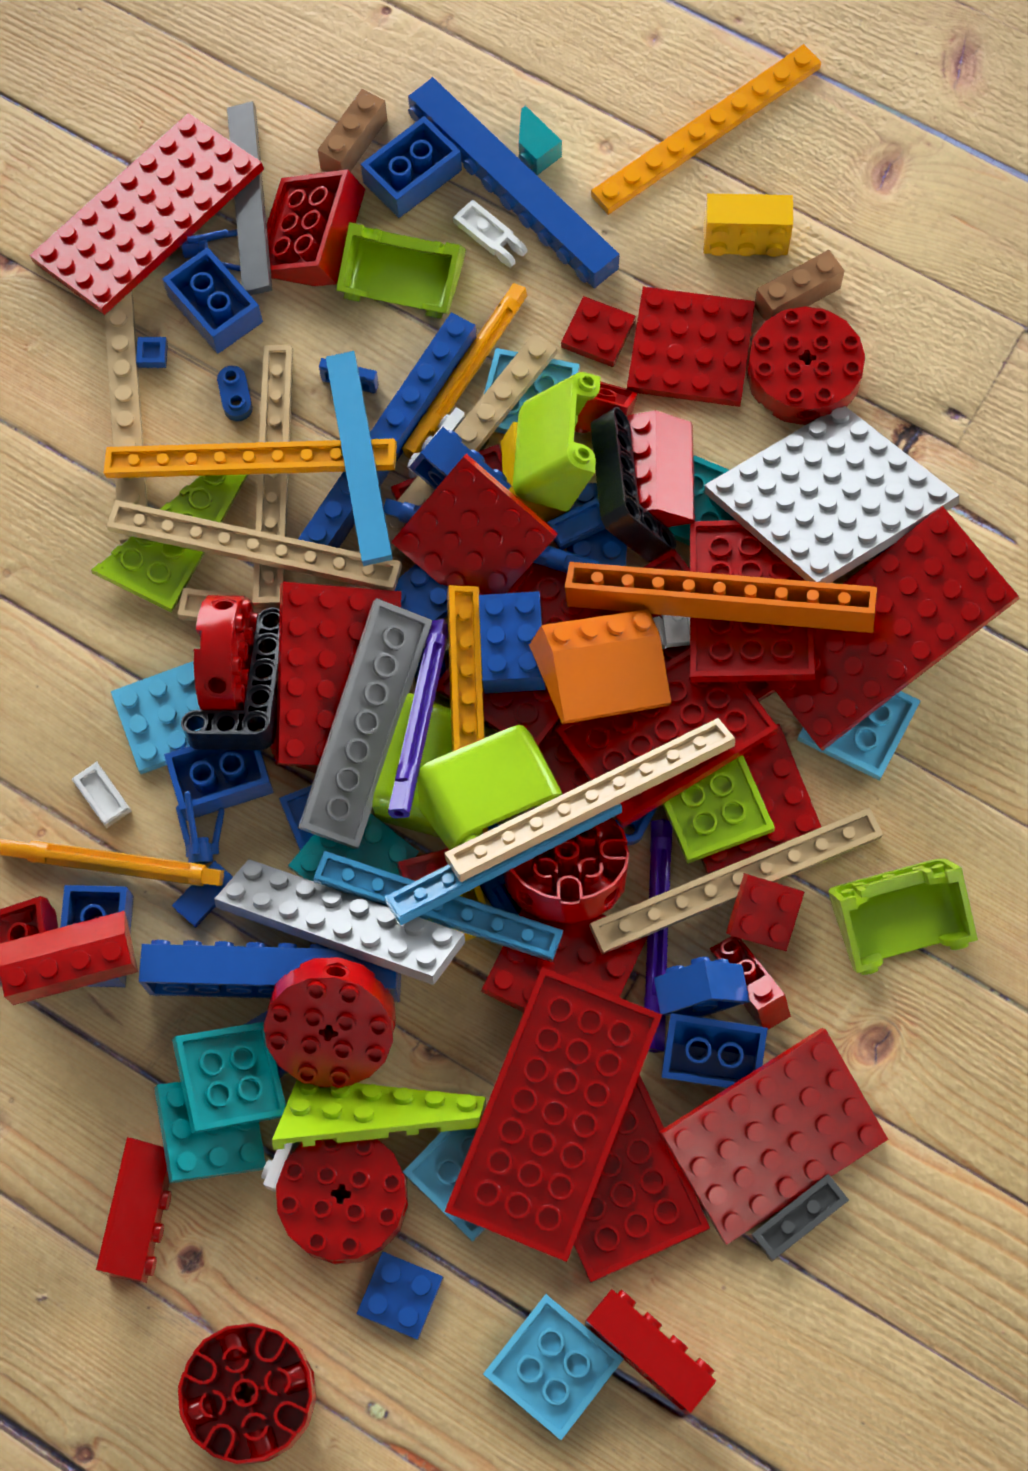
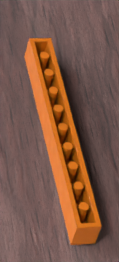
(721, 596)

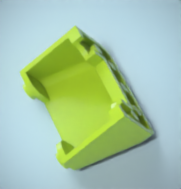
(400, 269)
(548, 462)
(437, 744)
(484, 785)
(903, 912)

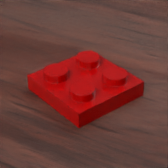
(598, 331)
(765, 912)

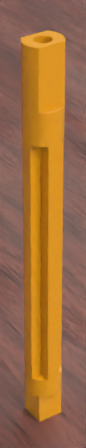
(466, 369)
(113, 862)

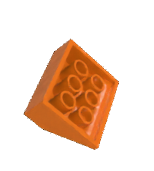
(602, 665)

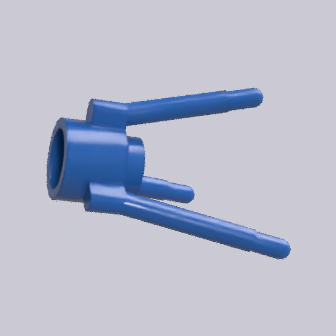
(198, 243)
(198, 848)

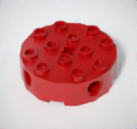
(805, 364)
(225, 651)
(575, 877)
(330, 1022)
(359, 1225)
(217, 1376)

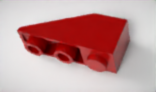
(767, 1000)

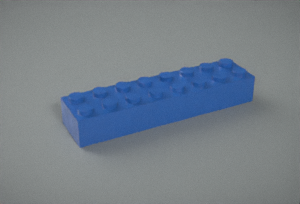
(234, 970)

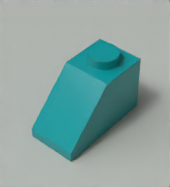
(537, 143)

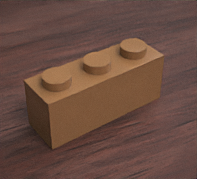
(353, 133)
(800, 286)

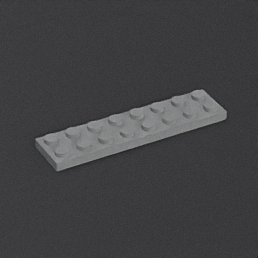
(365, 724)
(340, 921)

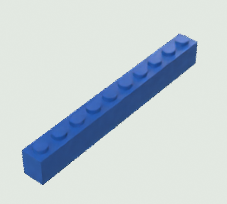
(516, 185)
(335, 515)

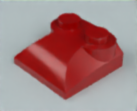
(27, 919)

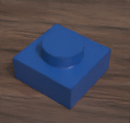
(152, 352)

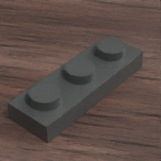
(799, 1217)

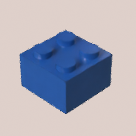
(701, 987)

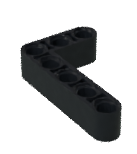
(619, 491)
(259, 690)

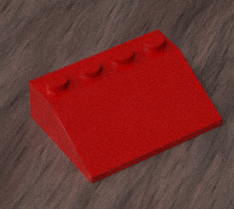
(311, 226)

